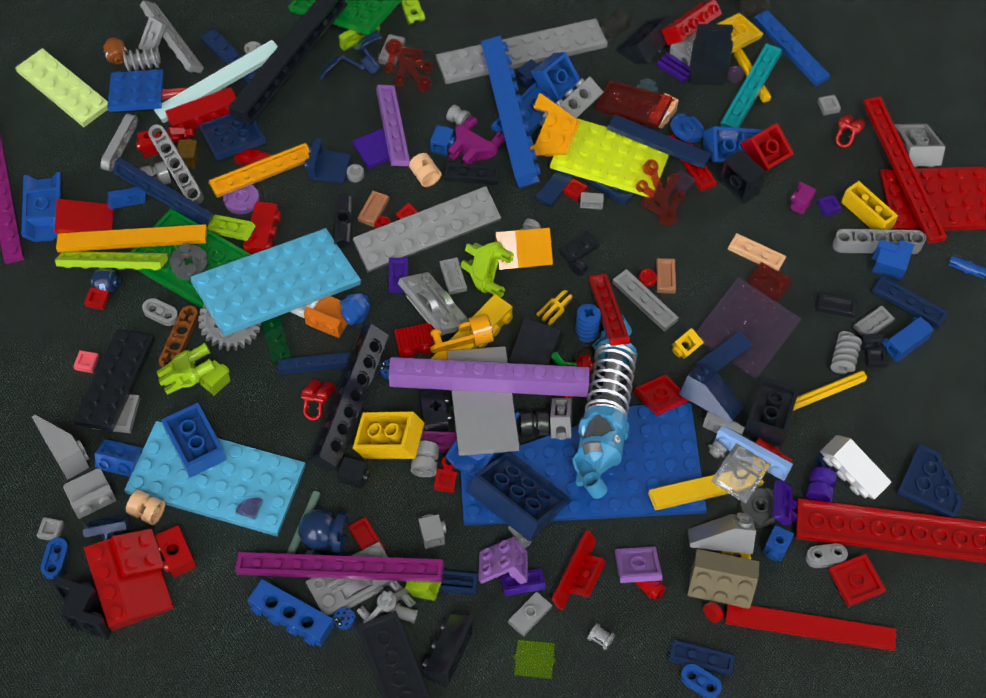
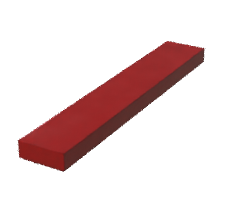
(609, 309)

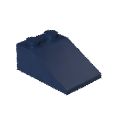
(710, 392)

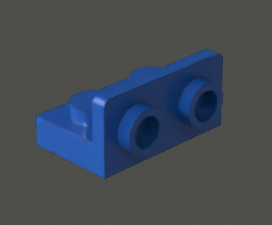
(117, 457)

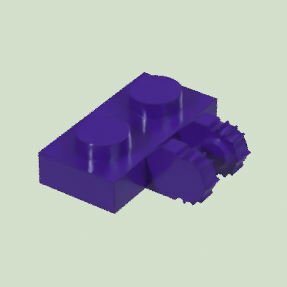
(784, 505)

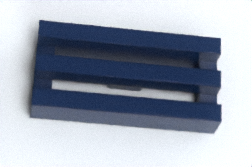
(459, 590)

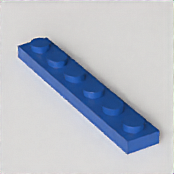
(791, 48)

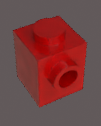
(146, 145)

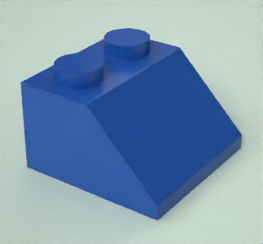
(556, 75)

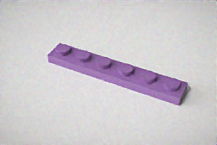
(392, 125)

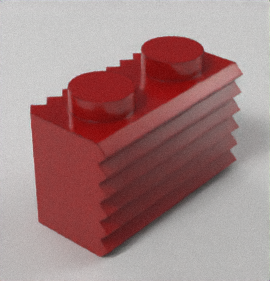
(414, 340)

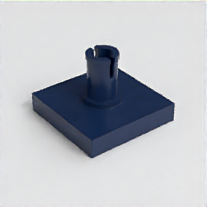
(106, 526)

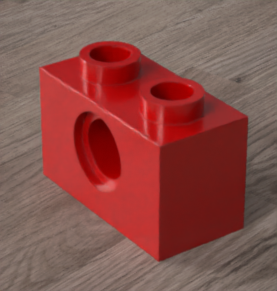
(181, 561)

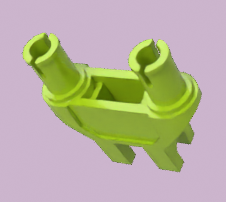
(485, 265)
(182, 369)

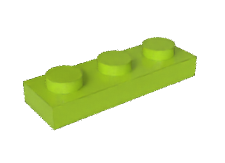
(231, 227)

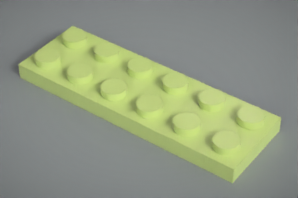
(62, 87)

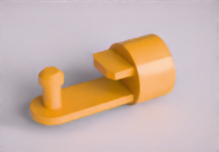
(480, 334)

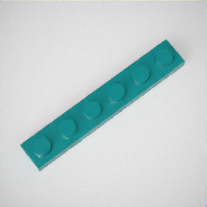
(751, 86)

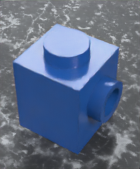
(442, 140)
(777, 543)

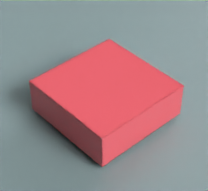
(86, 361)

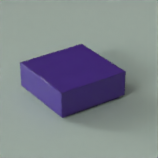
(829, 205)

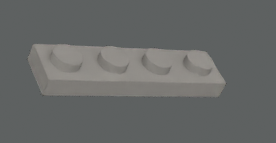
(645, 300)

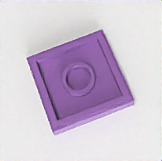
(638, 564)

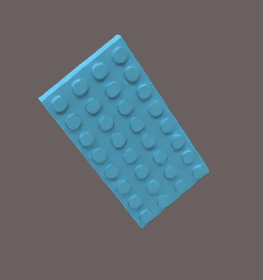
(274, 281)
(223, 487)

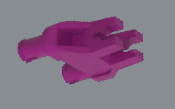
(472, 145)

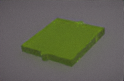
(534, 659)

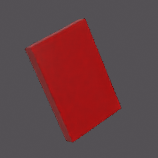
(82, 216)

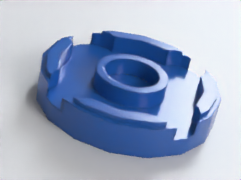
(687, 128)

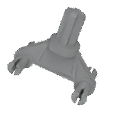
(387, 602)

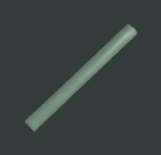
(310, 506)

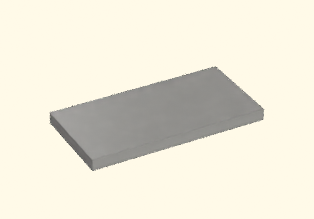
(483, 419)

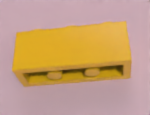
(869, 207)

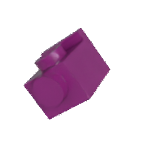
(802, 198)

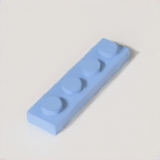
(779, 467)

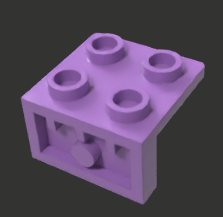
(504, 558)

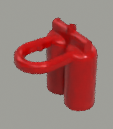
(855, 126)
(316, 392)

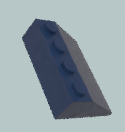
(518, 495)

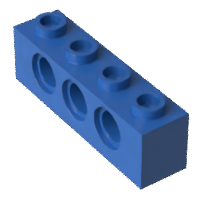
(267, 593)

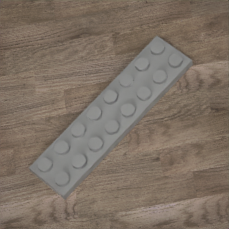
(426, 228)

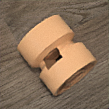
(425, 169)
(145, 506)

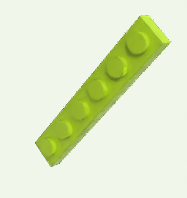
(112, 260)

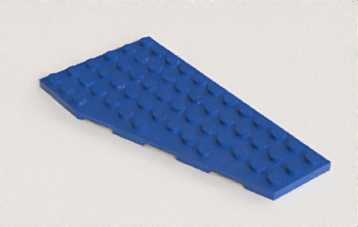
(655, 455)

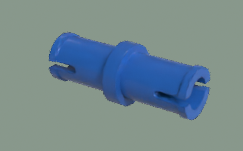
(967, 267)

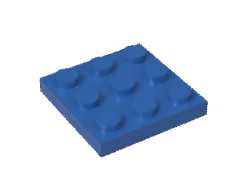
(136, 90)

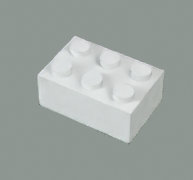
(855, 467)

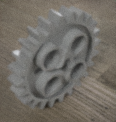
(238, 338)

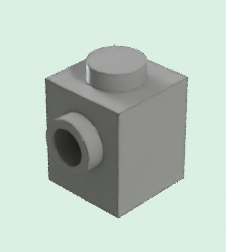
(432, 530)

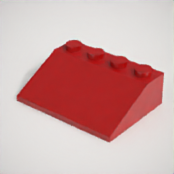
(128, 598)

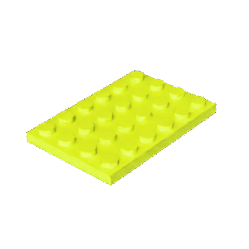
(608, 158)

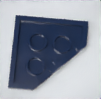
(930, 483)

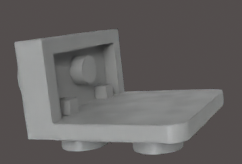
(89, 493)

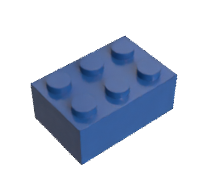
(194, 440)

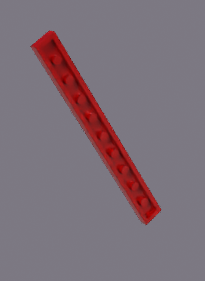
(904, 170)

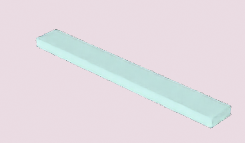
(220, 78)

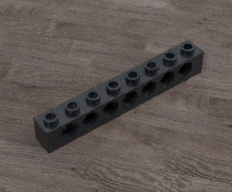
(366, 350)

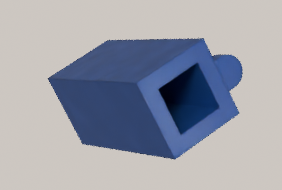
(908, 339)

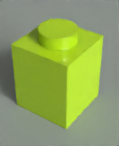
(217, 379)
(423, 590)

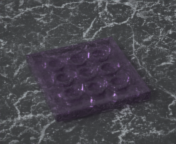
(759, 319)

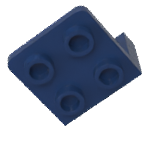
(325, 164)

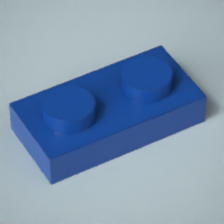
(125, 197)

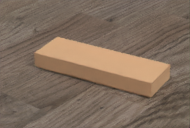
(756, 252)

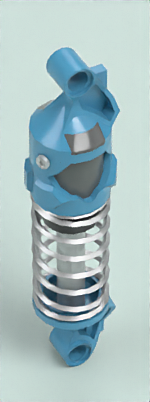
(605, 421)

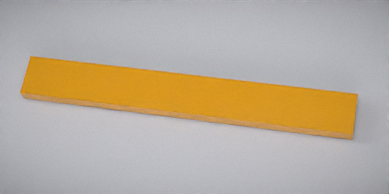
(131, 238)

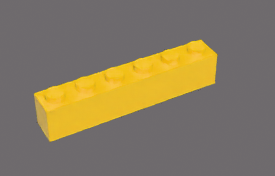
(499, 314)

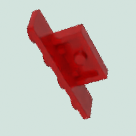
(581, 572)

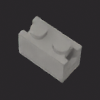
(560, 423)

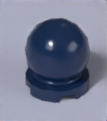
(321, 530)

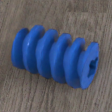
(587, 322)

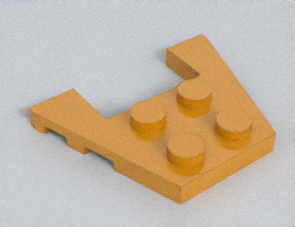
(557, 129)

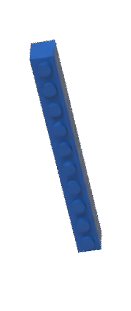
(510, 113)

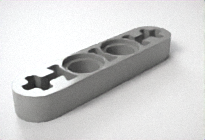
(119, 142)

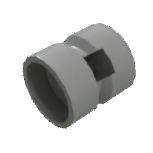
(160, 170)
(425, 462)

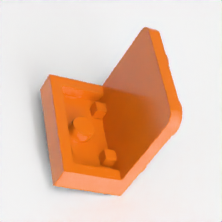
(326, 317)

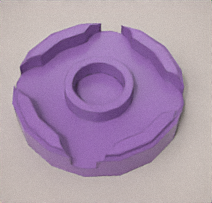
(242, 200)

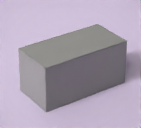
(591, 200)

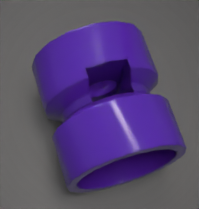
(821, 485)

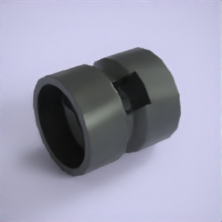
(534, 423)

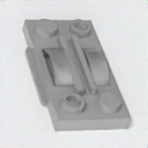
(432, 302)
(339, 593)

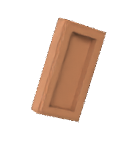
(373, 208)
(665, 275)

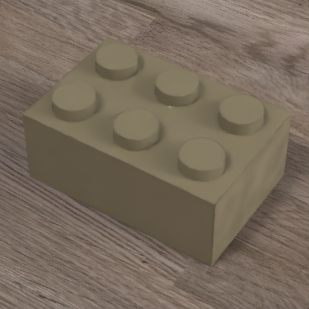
(723, 578)

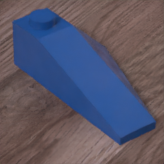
(725, 141)

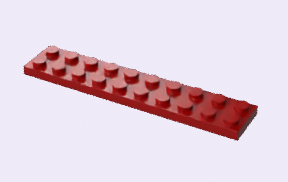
(891, 530)

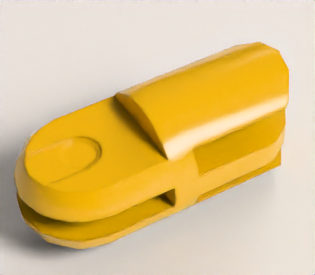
(555, 306)

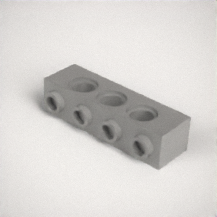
(587, 88)

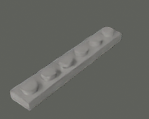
(173, 39)

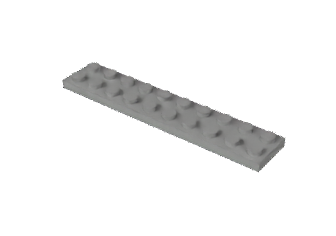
(538, 46)

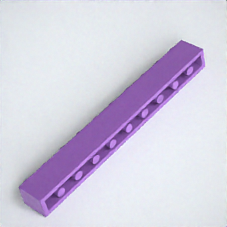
(488, 377)

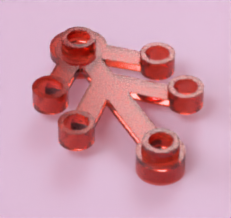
(396, 49)
(659, 194)

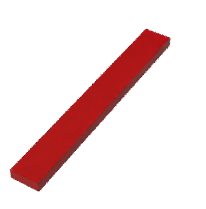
(812, 626)

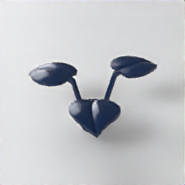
(368, 61)

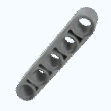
(172, 157)
(867, 239)

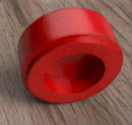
(713, 612)

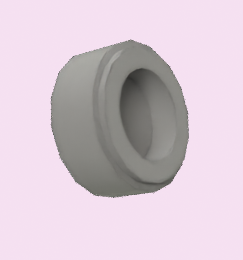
(355, 173)

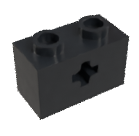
(434, 400)

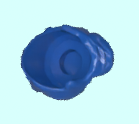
(355, 308)

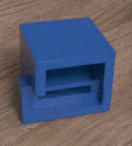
(892, 259)

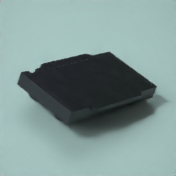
(711, 54)

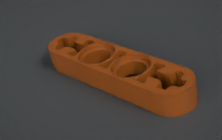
(175, 337)

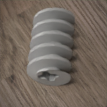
(142, 59)
(846, 353)

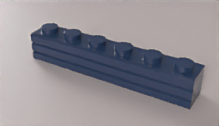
(313, 363)

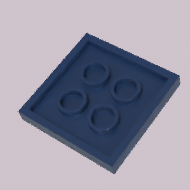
(230, 137)

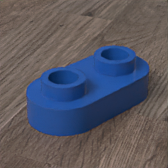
(53, 559)
(701, 681)

